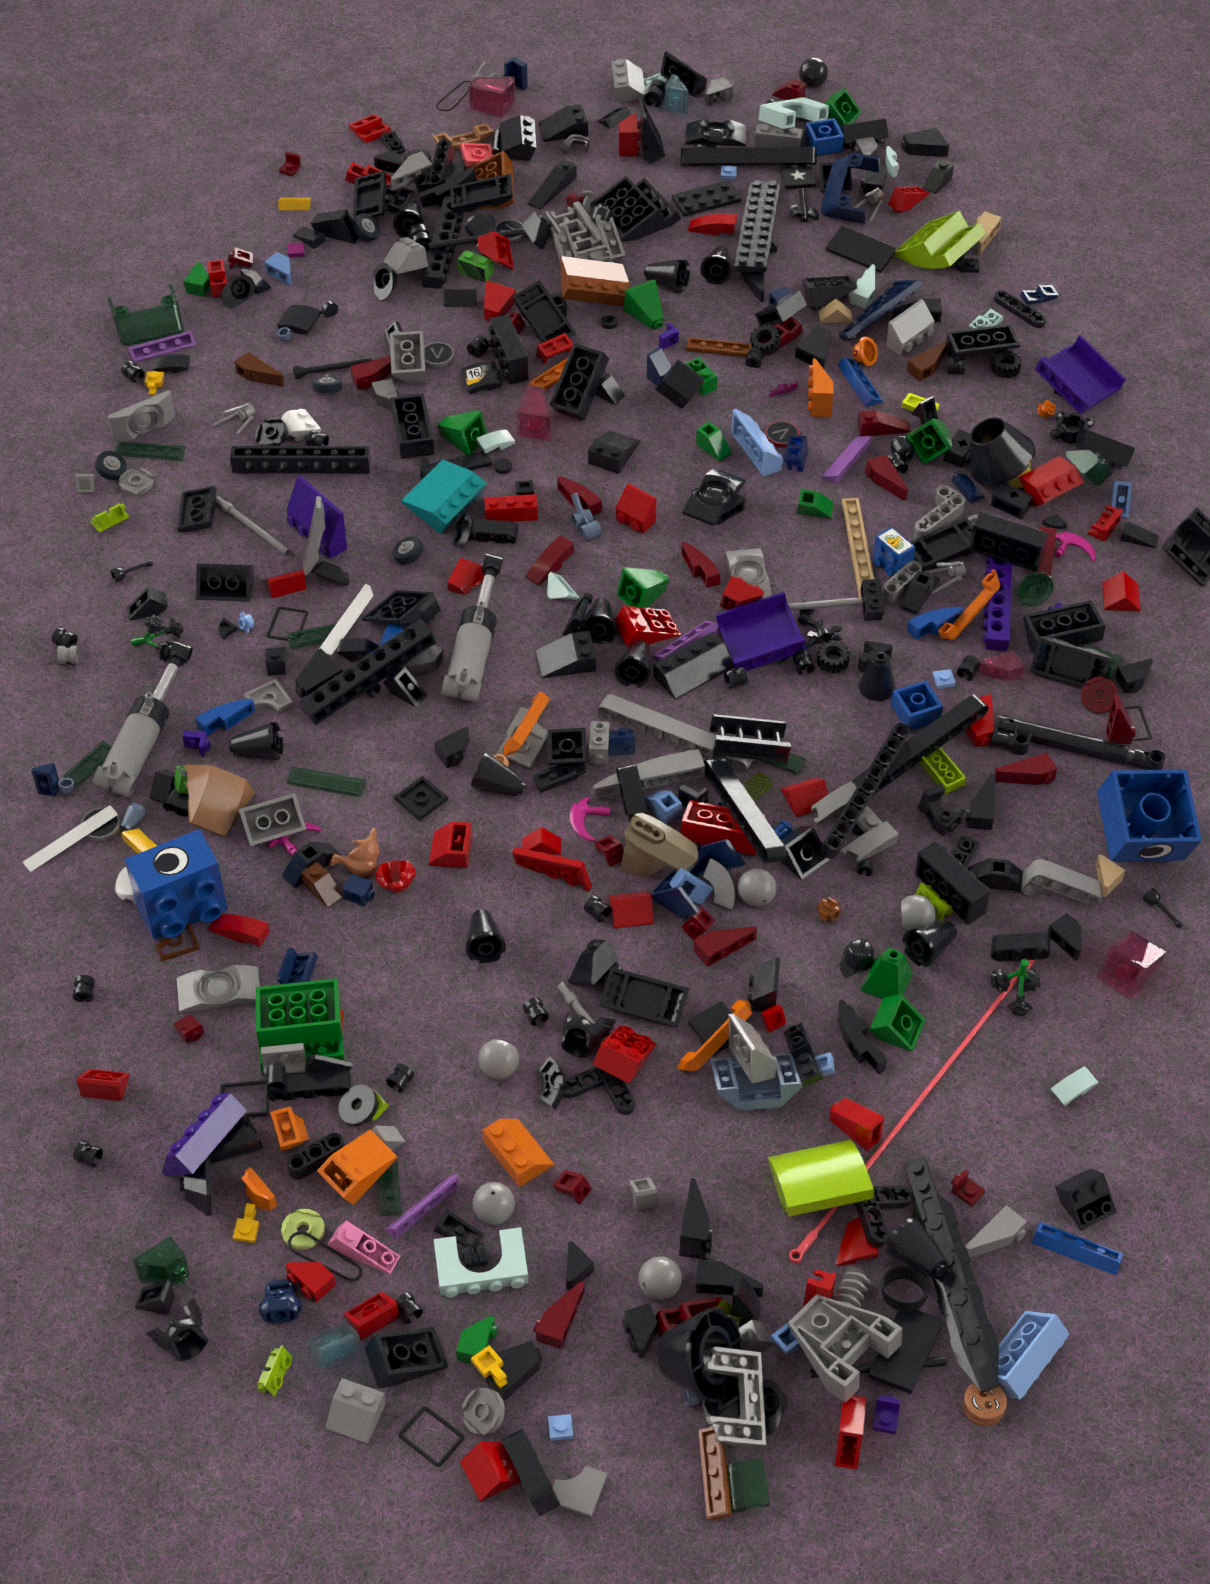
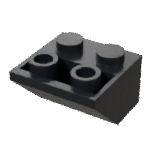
(1086, 1198)

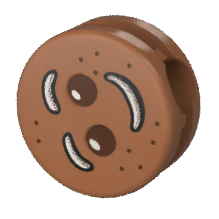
(984, 1407)

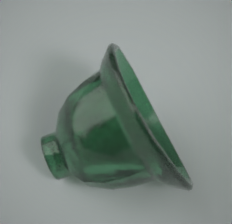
(1035, 588)

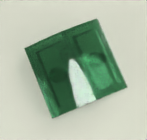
(747, 1485)

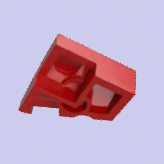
(465, 576)
(855, 1245)

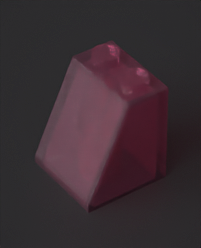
(492, 95)
(534, 414)
(1130, 964)

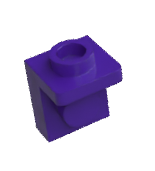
(669, 337)
(195, 740)
(886, 1414)

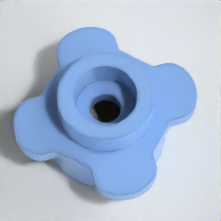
(245, 622)

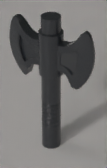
(802, 211)

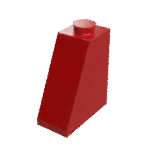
(497, 300)
(982, 731)
(857, 1122)
(850, 1433)

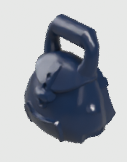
(280, 1304)

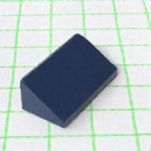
(967, 487)
(46, 779)

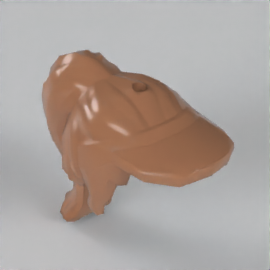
(361, 859)

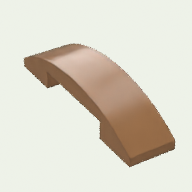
(479, 134)

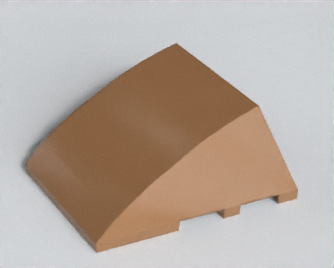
(215, 797)

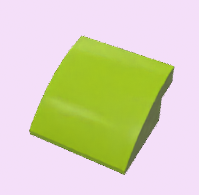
(940, 242)
(820, 1178)

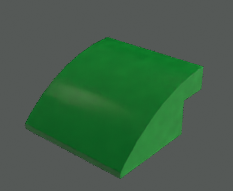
(301, 1014)

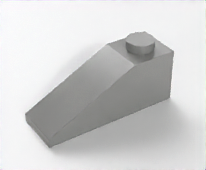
(413, 166)
(998, 1233)

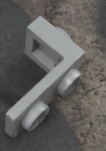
(599, 742)

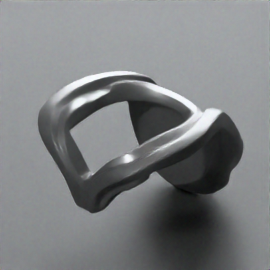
(565, 147)

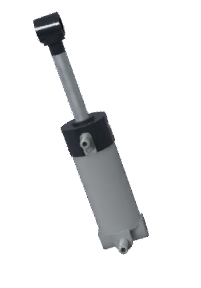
(473, 640)
(140, 731)

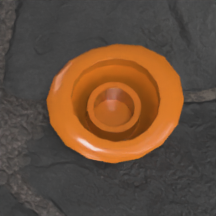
(865, 351)

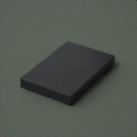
(196, 509)

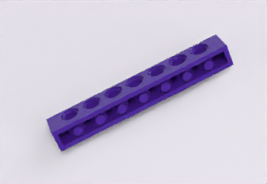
(998, 608)

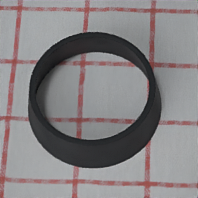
(908, 1273)

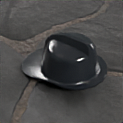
(382, 277)
(238, 290)
(857, 957)
(774, 1401)

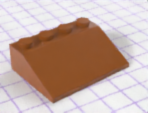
(493, 167)
(593, 281)

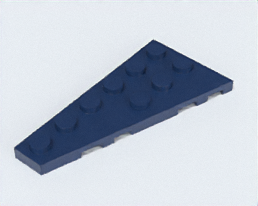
(879, 306)

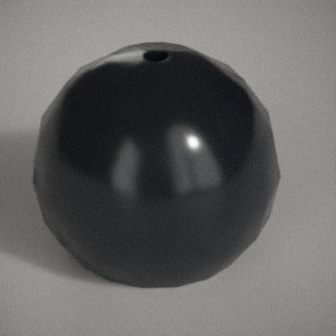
(813, 72)

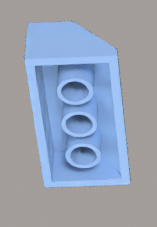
(755, 444)
(1028, 1350)

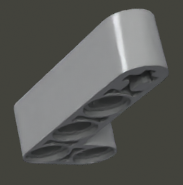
(949, 507)
(1062, 881)

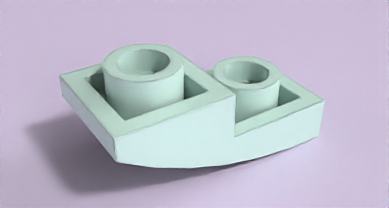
(890, 162)
(991, 318)
(494, 440)
(1074, 1085)

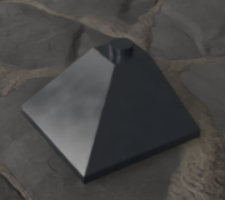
(650, 137)
(826, 289)
(404, 608)

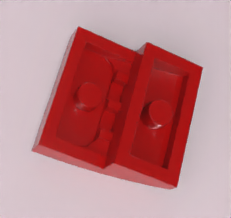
(369, 124)

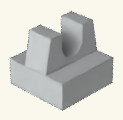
(85, 483)

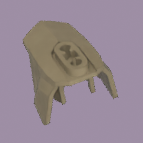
(655, 847)

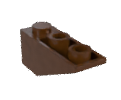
(926, 363)
(256, 370)

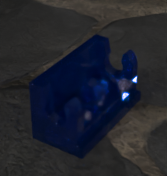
(796, 452)

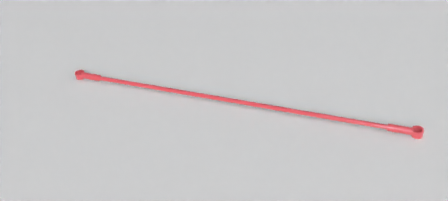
(813, 1234)

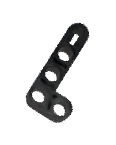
(440, 167)
(305, 1084)
(531, 1472)

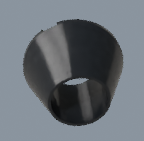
(998, 452)
(688, 1347)

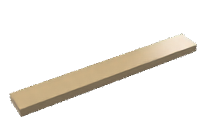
(857, 541)

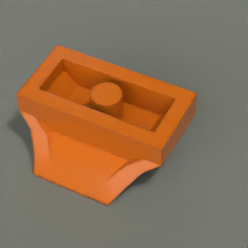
(288, 1128)
(258, 1191)

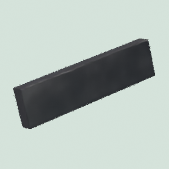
(471, 461)

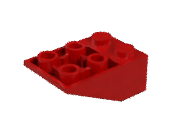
(645, 625)
(624, 1053)

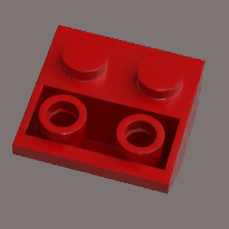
(629, 136)
(739, 593)
(452, 845)

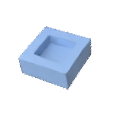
(728, 172)
(944, 679)
(827, 1063)
(560, 1427)

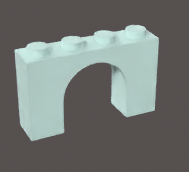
(785, 112)
(457, 1279)

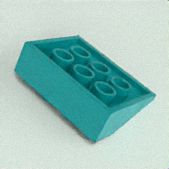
(444, 495)

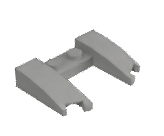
(610, 247)
(877, 834)
(750, 1429)

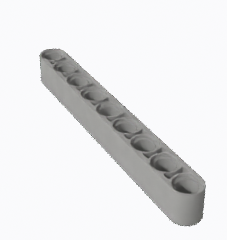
(665, 728)

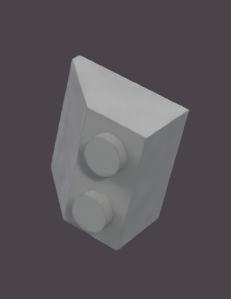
(355, 1410)

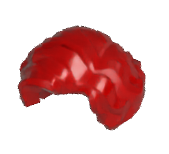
(395, 875)

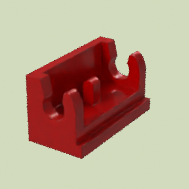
(553, 347)
(1106, 523)
(823, 1287)

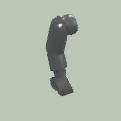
(586, 203)

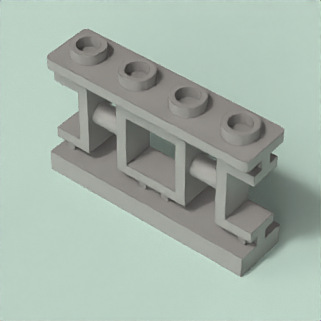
(582, 223)

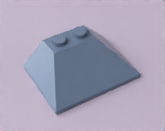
(769, 1094)

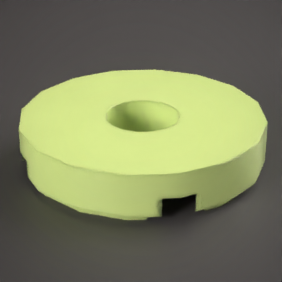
(303, 1217)

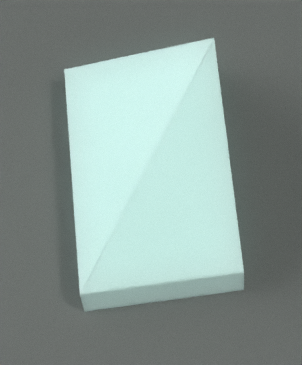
(559, 588)

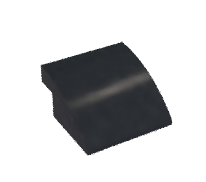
(637, 209)

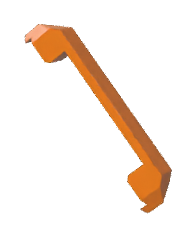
(991, 586)
(517, 739)
(694, 1061)

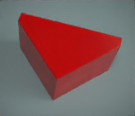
(542, 841)

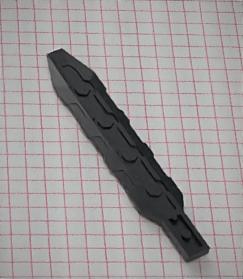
(957, 1291)

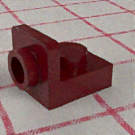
(291, 164)
(240, 257)
(517, 322)
(611, 849)
(698, 923)
(189, 1028)
(574, 1185)
(966, 1188)

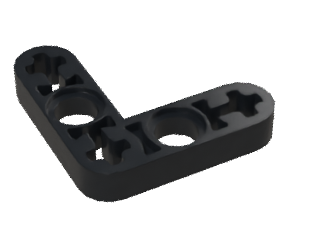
(601, 1078)
(873, 1207)

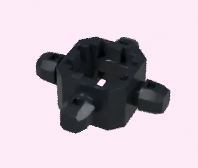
(1073, 419)

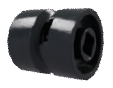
(655, 93)
(420, 234)

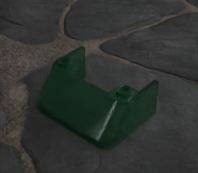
(147, 323)

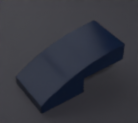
(1042, 294)

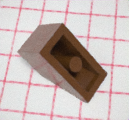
(321, 884)

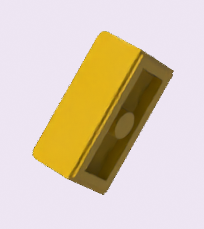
(294, 203)
(137, 840)

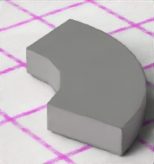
(723, 884)

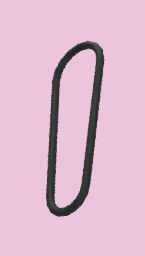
(449, 93)
(331, 1249)

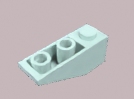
(864, 294)

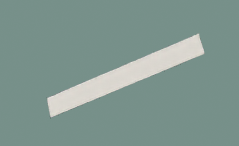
(347, 620)
(70, 838)

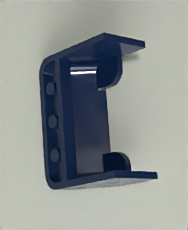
(834, 202)
(675, 898)

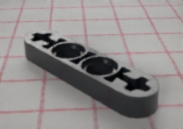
(1034, 318)

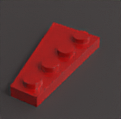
(554, 866)

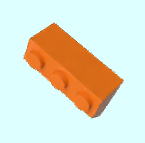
(516, 1150)

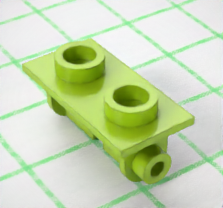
(106, 520)
(940, 905)
(278, 1363)

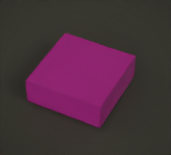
(295, 249)

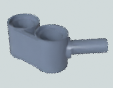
(584, 520)

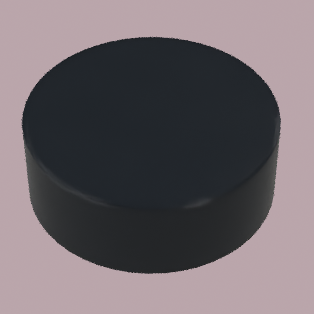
(329, 309)
(609, 322)
(503, 466)

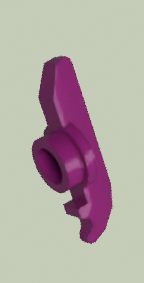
(783, 388)

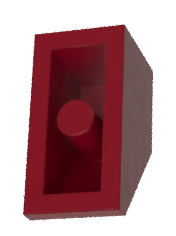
(790, 90)

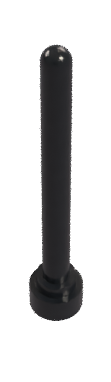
(299, 371)

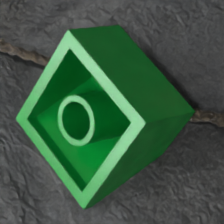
(842, 108)
(897, 1022)

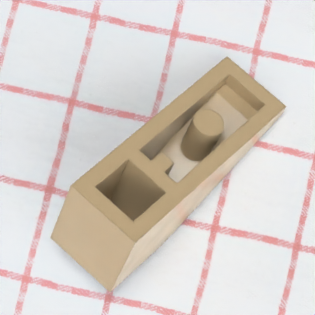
(991, 225)

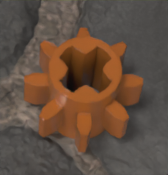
(828, 909)

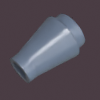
(132, 816)

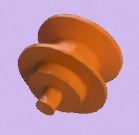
(1046, 409)

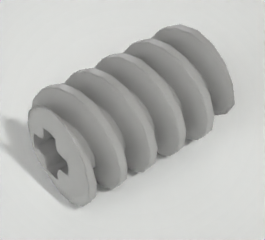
(852, 1287)

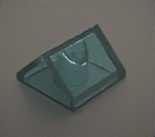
(676, 96)
(334, 1344)

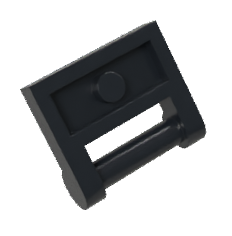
(576, 618)

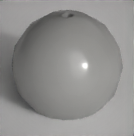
(757, 887)
(917, 912)
(498, 1059)
(493, 1203)
(660, 1278)

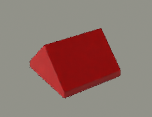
(286, 583)
(1121, 593)
(804, 795)
(631, 909)
(103, 1084)
(372, 1314)
(489, 1469)

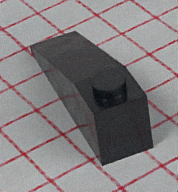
(557, 181)

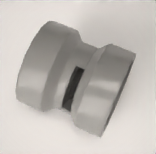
(68, 654)

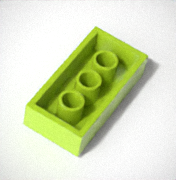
(943, 771)

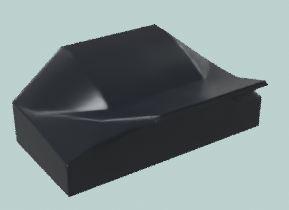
(331, 572)

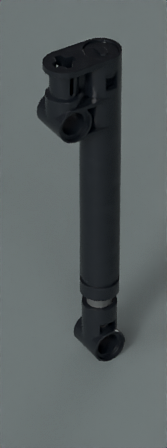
(1018, 734)

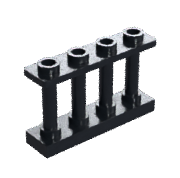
(747, 747)

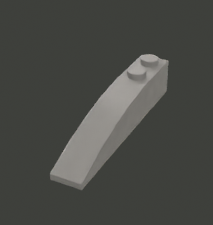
(658, 772)

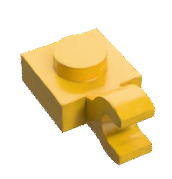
(154, 380)
(247, 1228)
(489, 1364)

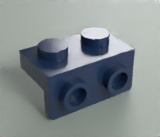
(517, 69)
(621, 742)
(296, 967)

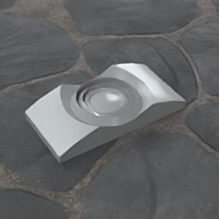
(141, 417)
(314, 538)
(750, 566)
(217, 988)

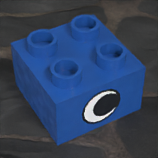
(1148, 815)
(176, 885)

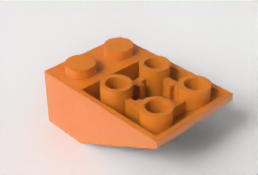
(819, 391)
(357, 1166)

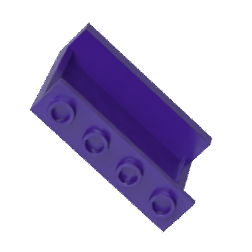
(1081, 375)
(760, 632)

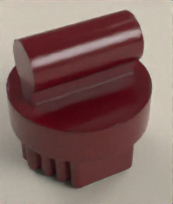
(572, 198)

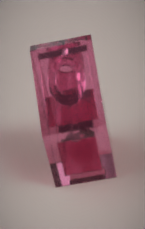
(1003, 666)

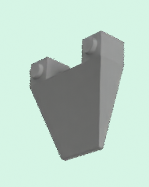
(836, 1336)

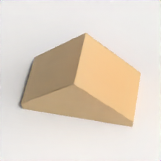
(835, 313)
(1109, 874)

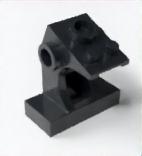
(933, 810)

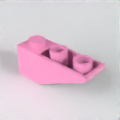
(363, 1248)

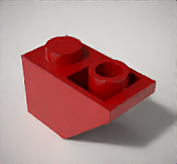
(313, 1276)

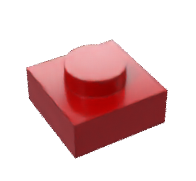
(773, 1018)

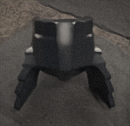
(581, 1034)
(183, 1335)

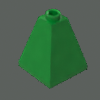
(644, 304)
(463, 430)
(931, 440)
(641, 586)
(888, 975)

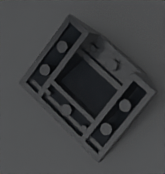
(1191, 546)

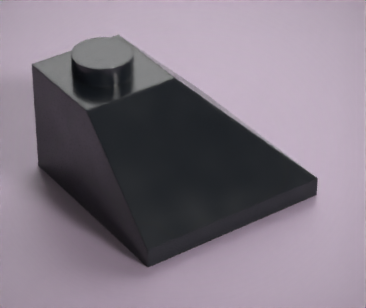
(593, 963)
(198, 1188)

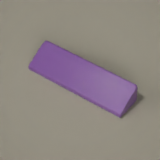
(161, 346)
(847, 459)
(711, 627)
(424, 1206)

